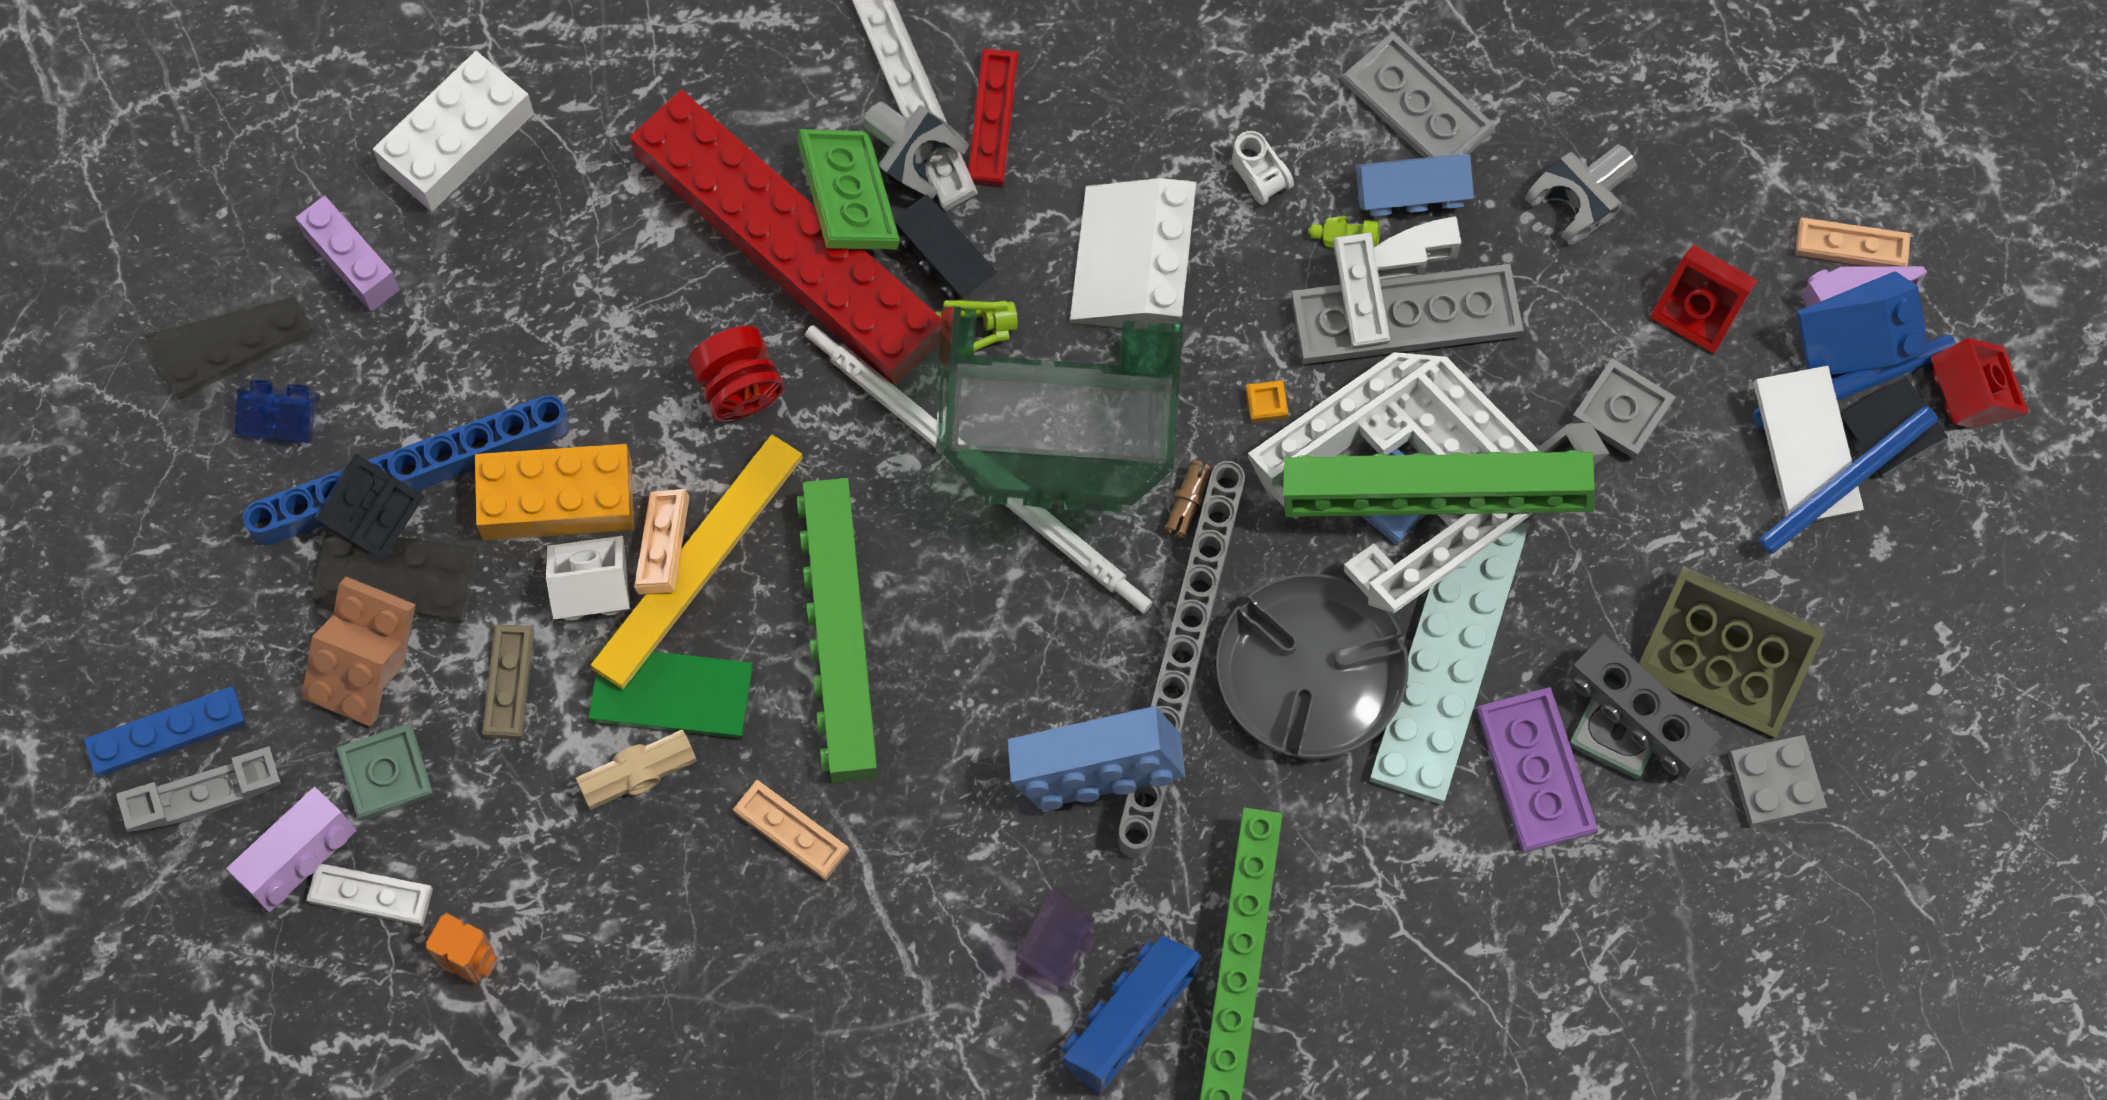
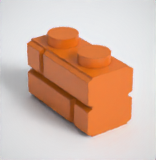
(461, 949)

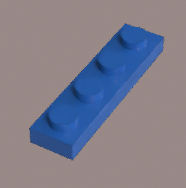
(165, 732)

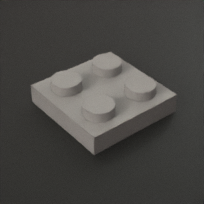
(1624, 408)
(1777, 781)

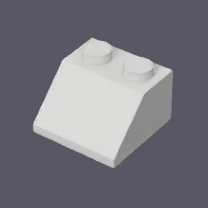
(587, 578)

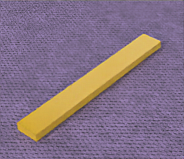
(698, 561)

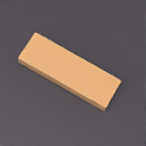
(1852, 244)
(662, 542)
(791, 830)

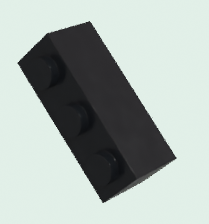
(944, 253)

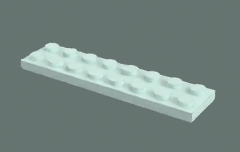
(1447, 671)

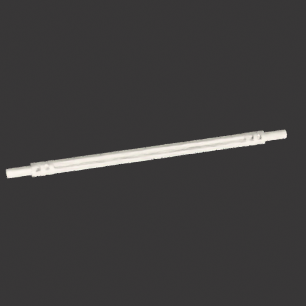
(926, 426)

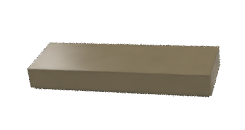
(508, 682)

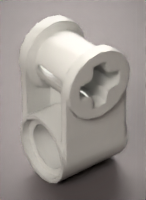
(1263, 173)

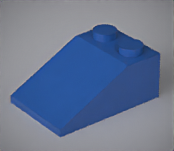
(1865, 326)

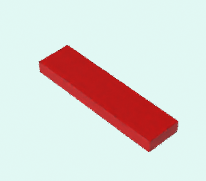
(993, 117)

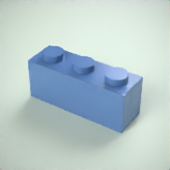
(1415, 183)

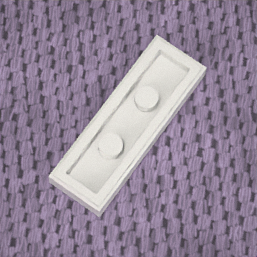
(1361, 290)
(370, 894)

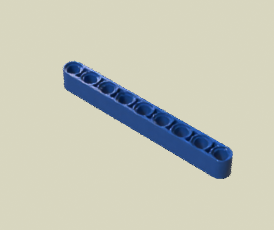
(419, 454)

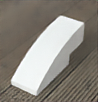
(1412, 249)

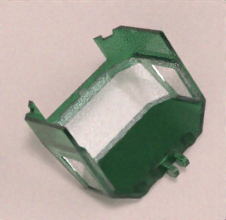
(1059, 425)

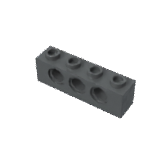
(1639, 686)

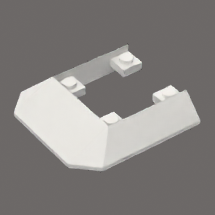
(1394, 403)

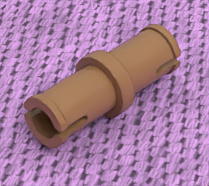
(1188, 499)

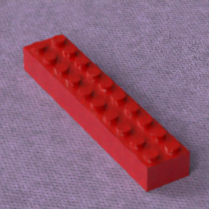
(784, 237)

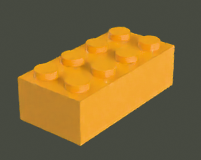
(554, 492)

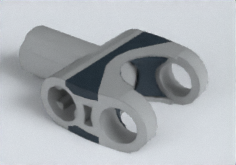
(912, 143)
(1585, 189)

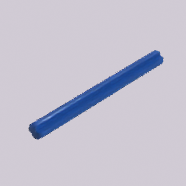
(1861, 380)
(1848, 480)

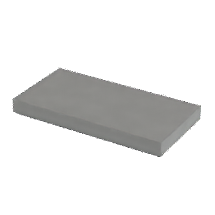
(1417, 100)

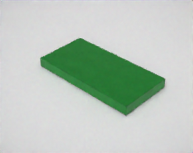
(678, 694)

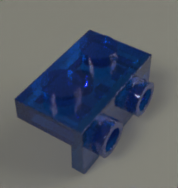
(275, 411)

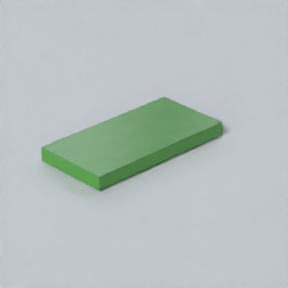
(847, 189)

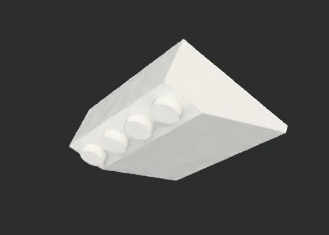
(1133, 253)

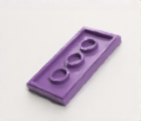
(1537, 770)

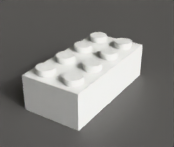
(453, 131)

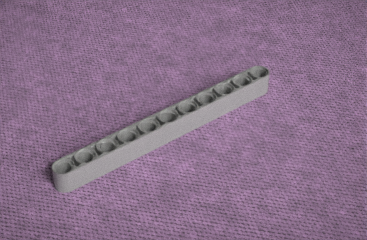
(1186, 638)

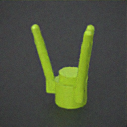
(997, 316)

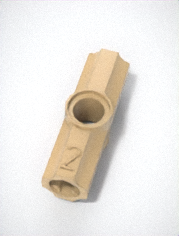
(636, 769)

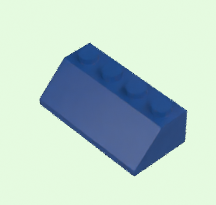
(1131, 1013)

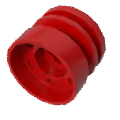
(736, 373)

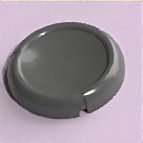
(1311, 666)

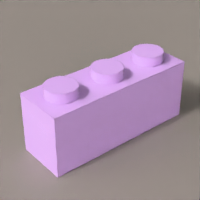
(347, 253)
(291, 849)

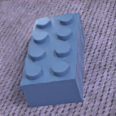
(1096, 758)

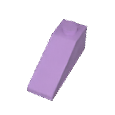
(1828, 284)

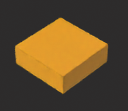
(1267, 401)

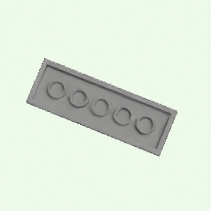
(1419, 313)

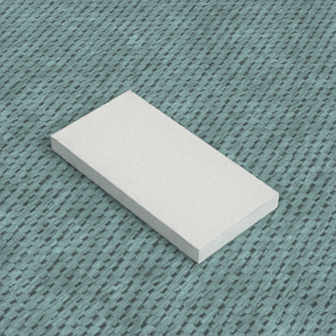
(1805, 437)

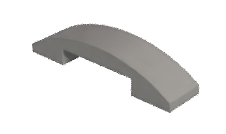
(199, 794)

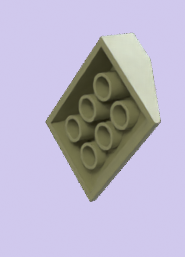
(1731, 651)

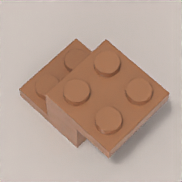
(358, 651)

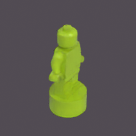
(1338, 227)

